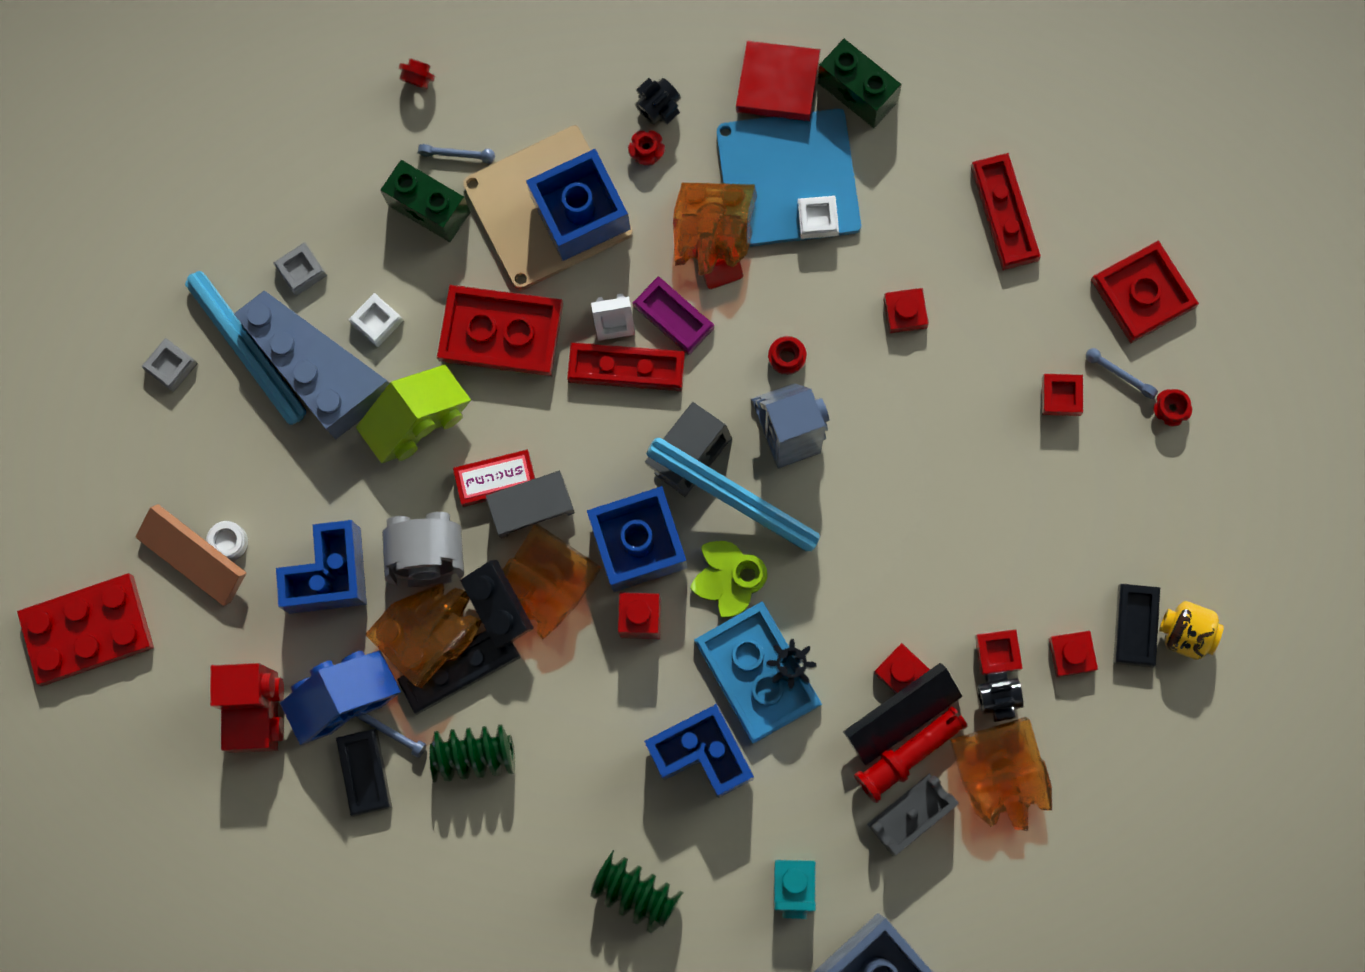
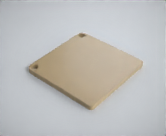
(511, 215)

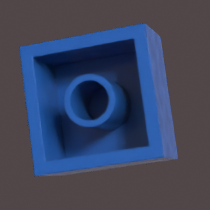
(578, 204)
(637, 539)

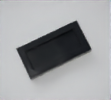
(1136, 625)
(363, 772)

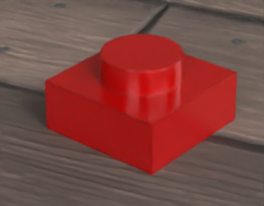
(906, 310)
(1062, 394)
(998, 652)
(1073, 653)
(900, 669)

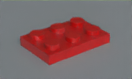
(500, 330)
(85, 629)

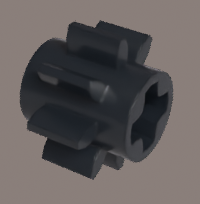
(658, 101)
(800, 657)
(1000, 696)

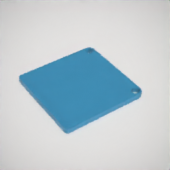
(789, 163)

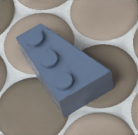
(792, 423)

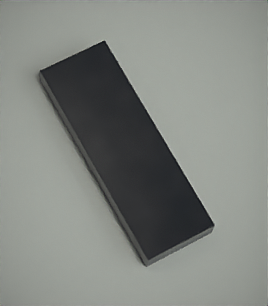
(471, 666)
(902, 713)

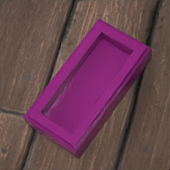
(673, 315)

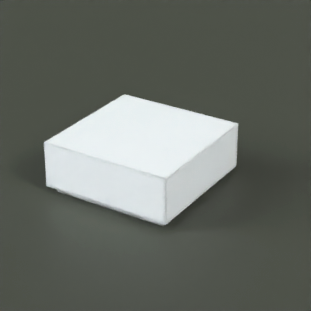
(818, 217)
(375, 320)

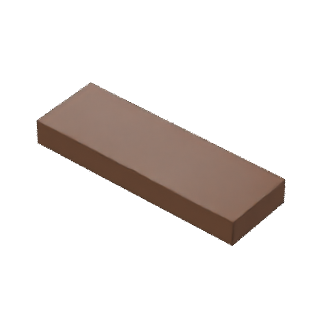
(190, 555)

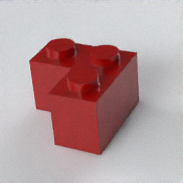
(248, 706)

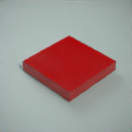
(778, 80)
(1144, 291)

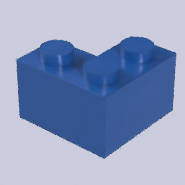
(333, 579)
(338, 693)
(703, 740)

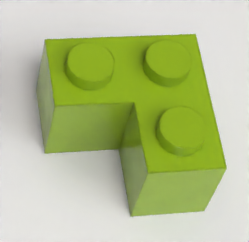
(411, 411)

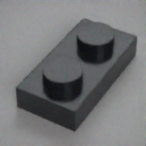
(496, 604)

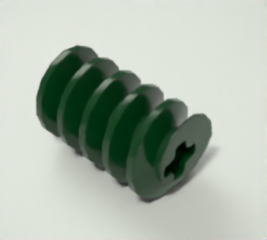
(471, 753)
(634, 893)

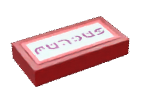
(492, 475)

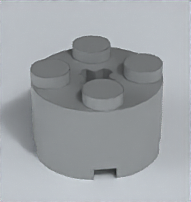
(422, 550)

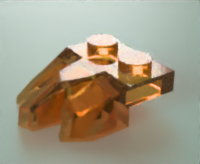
(712, 223)
(549, 578)
(424, 631)
(1003, 772)

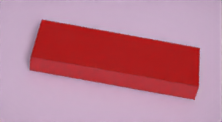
(1005, 211)
(626, 366)

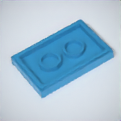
(738, 661)

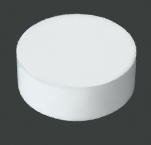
(228, 539)

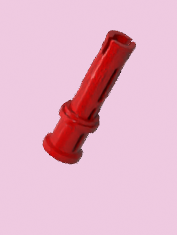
(895, 765)

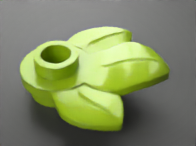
(723, 580)

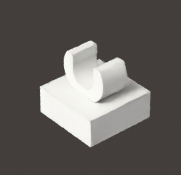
(613, 317)

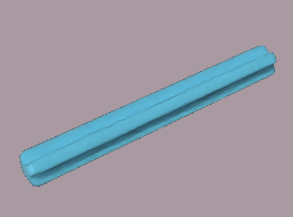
(245, 347)
(733, 494)

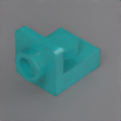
(794, 888)

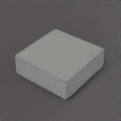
(300, 269)
(169, 364)

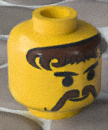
(1191, 630)

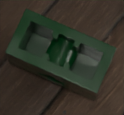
(859, 83)
(425, 200)

